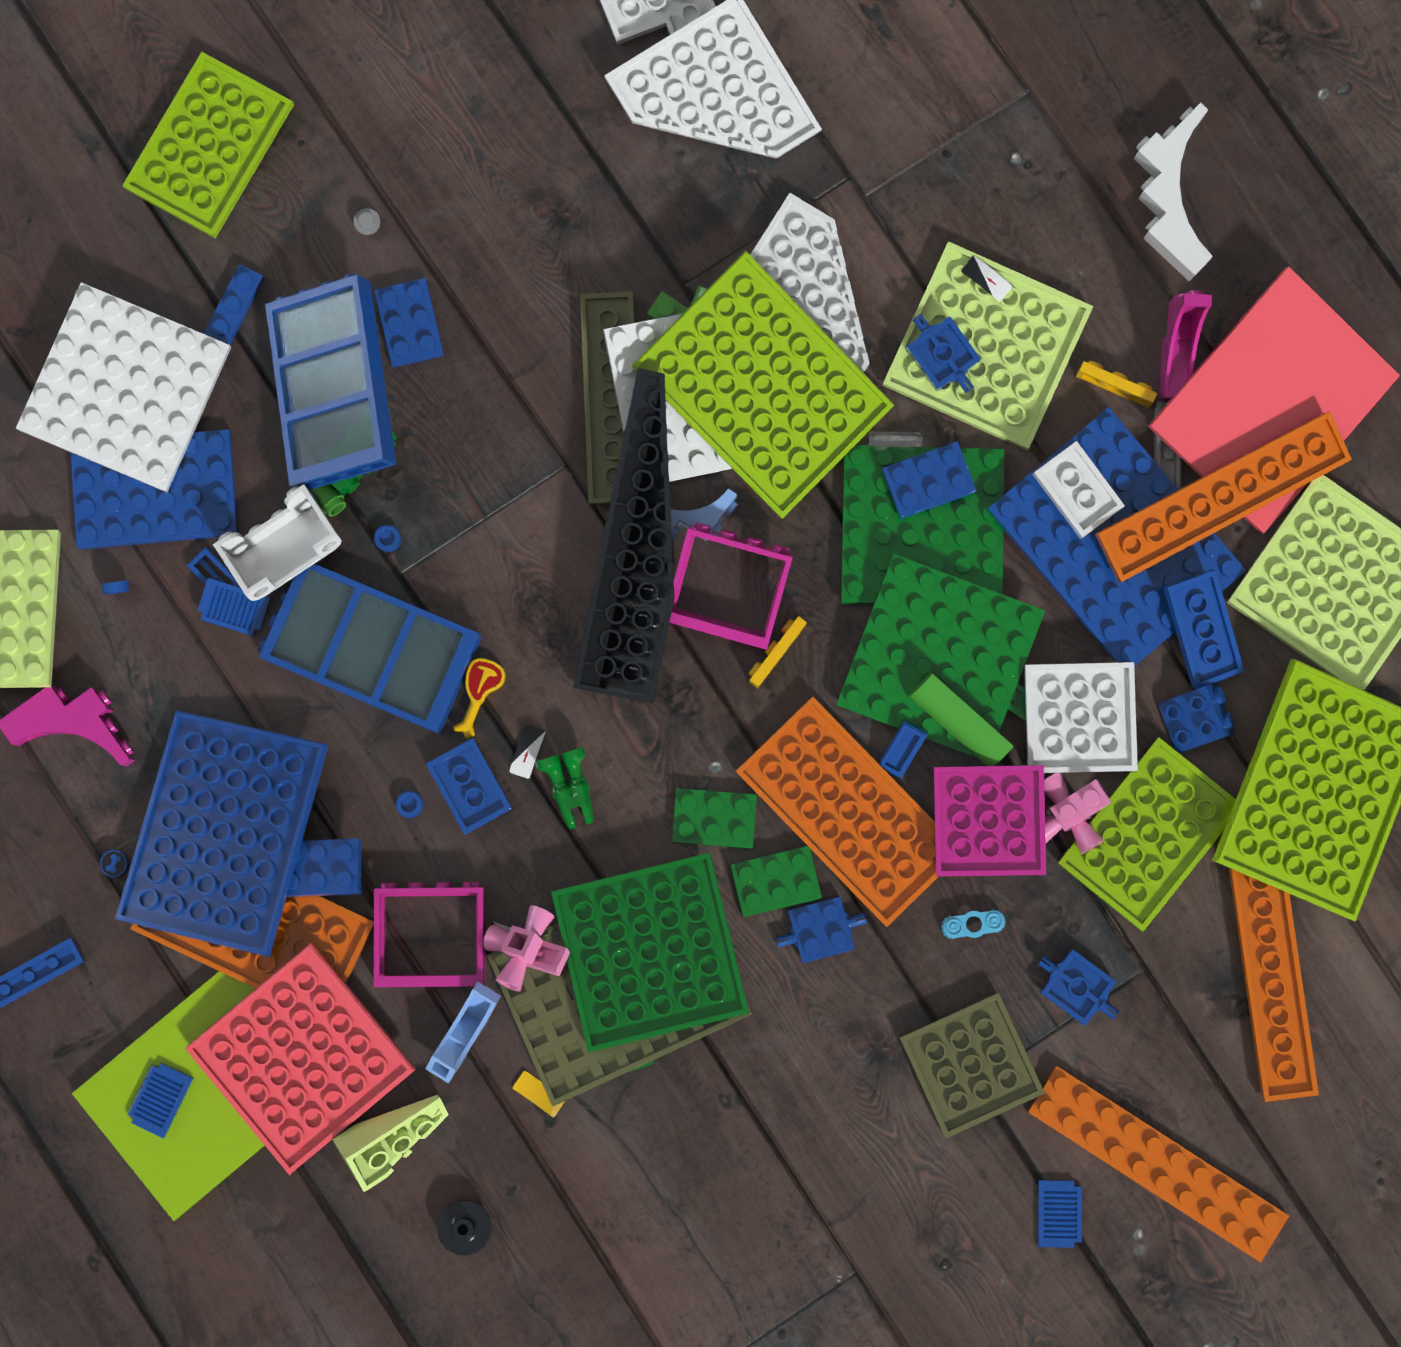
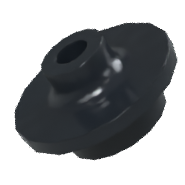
(476, 1220)

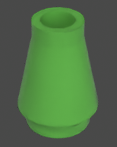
(329, 500)

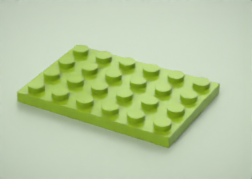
(208, 145)
(1151, 834)

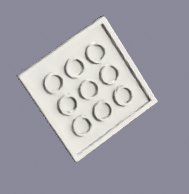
(1081, 717)

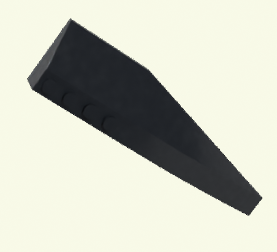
(635, 564)

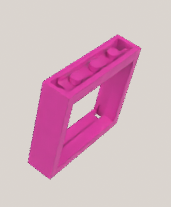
(716, 626)
(419, 889)

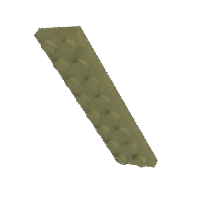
(602, 412)

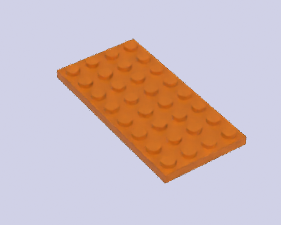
(846, 810)
(304, 919)

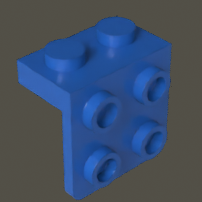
(1197, 717)

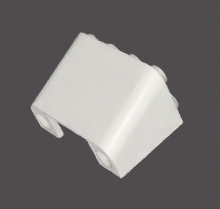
(279, 547)

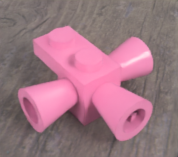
(1074, 810)
(526, 948)

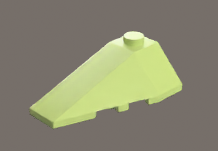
(379, 1142)

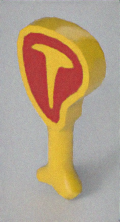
(481, 679)

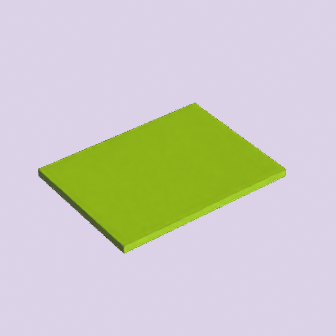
(764, 385)
(1318, 792)
(207, 1133)

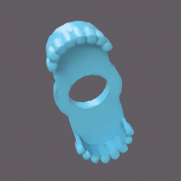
(955, 926)

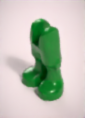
(569, 795)

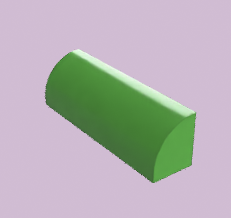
(960, 720)

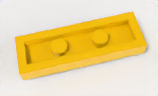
(1116, 383)
(776, 651)

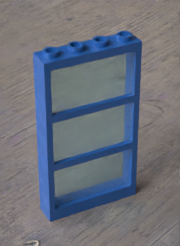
(330, 383)
(370, 646)

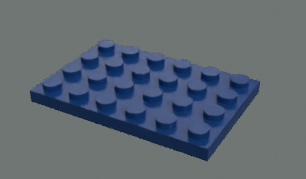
(125, 512)

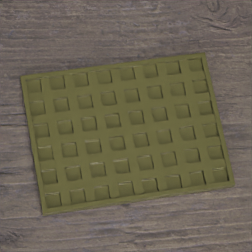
(555, 1037)

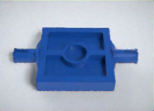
(943, 353)
(821, 930)
(1078, 987)

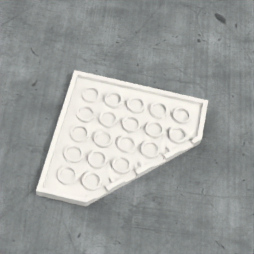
(716, 86)
(809, 265)

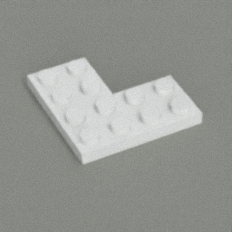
(638, 17)

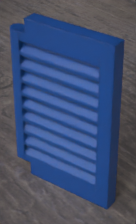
(230, 608)
(159, 1099)
(1059, 1213)

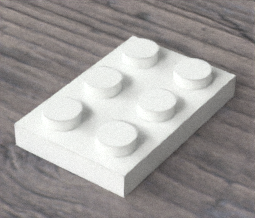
(1078, 490)

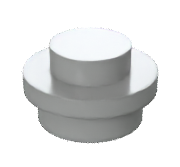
(367, 221)

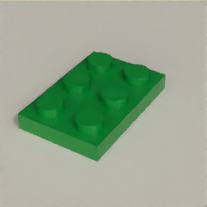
(714, 818)
(776, 881)

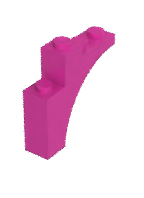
(1180, 344)
(52, 714)

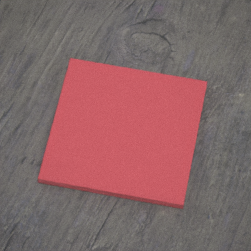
(300, 1058)

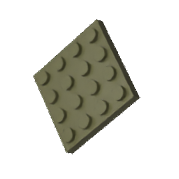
(971, 1065)

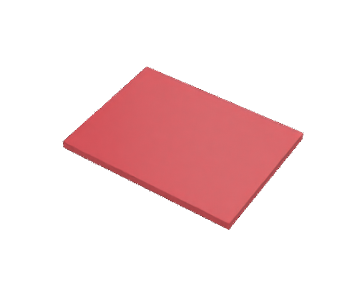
(1269, 376)

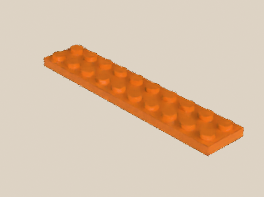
(1223, 496)
(1274, 989)
(1158, 1164)

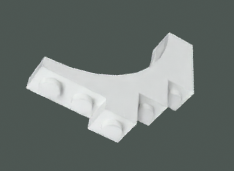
(1172, 232)

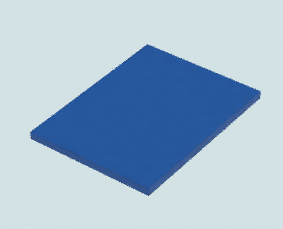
(222, 833)

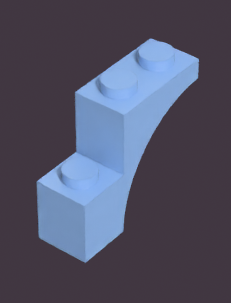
(708, 515)
(463, 1032)

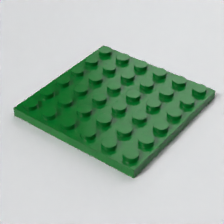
(951, 538)
(944, 628)
(649, 952)

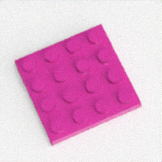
(990, 820)

